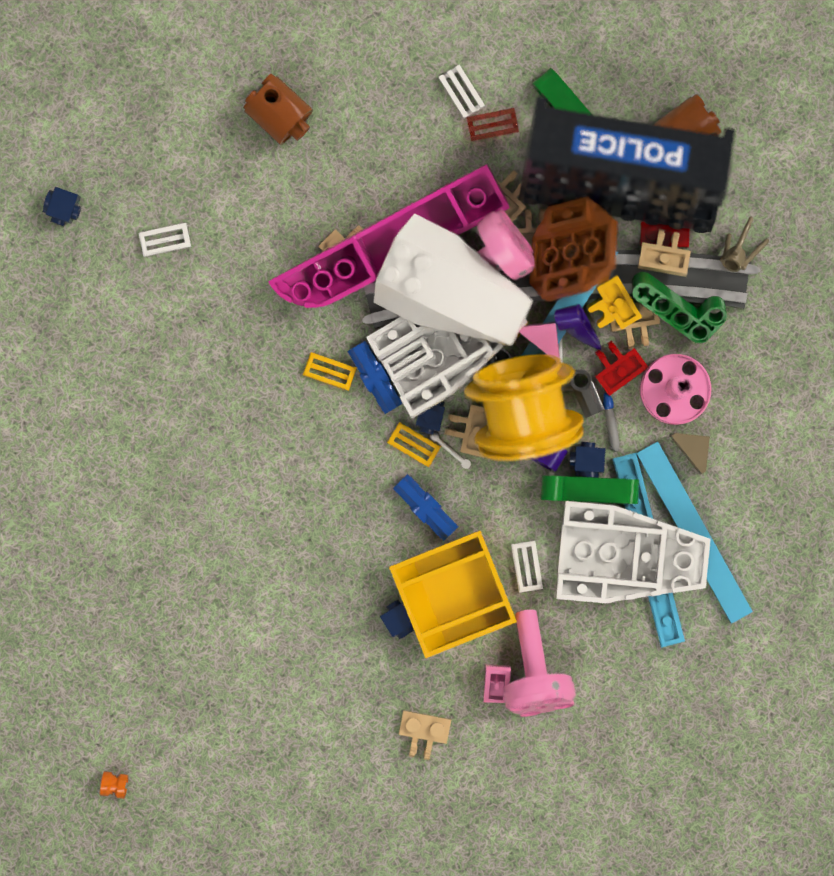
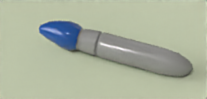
(608, 405)

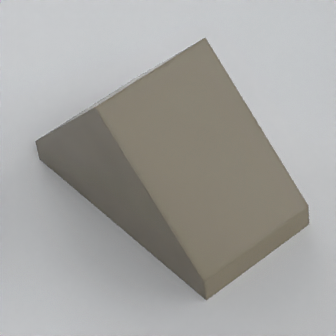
(694, 448)

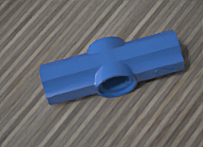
(375, 377)
(425, 507)

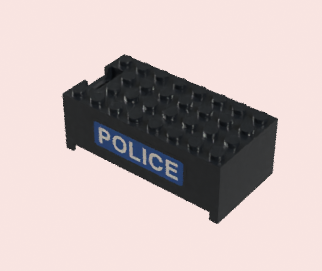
(626, 167)

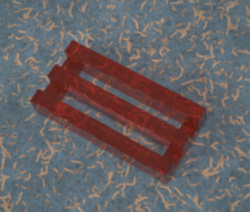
(472, 129)

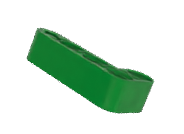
(558, 93)
(676, 304)
(589, 489)

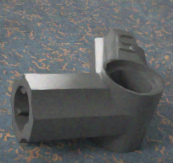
(586, 396)

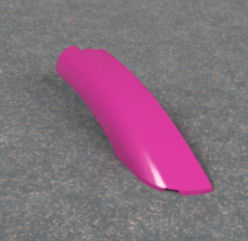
(360, 257)

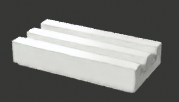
(450, 73)
(185, 236)
(412, 367)
(530, 587)

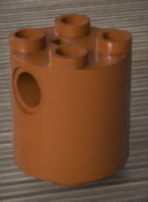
(282, 117)
(692, 117)

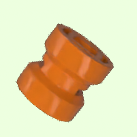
(112, 784)

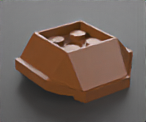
(573, 249)

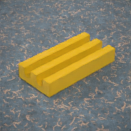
(349, 378)
(431, 454)

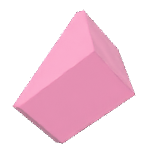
(543, 336)
(495, 680)

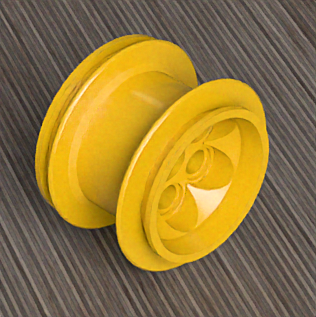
(524, 407)

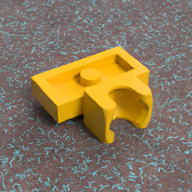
(615, 304)

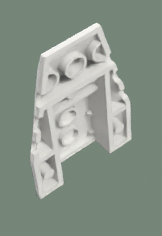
(448, 285)
(455, 362)
(625, 555)

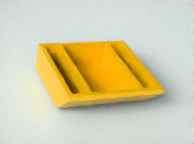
(452, 594)

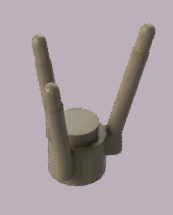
(734, 258)

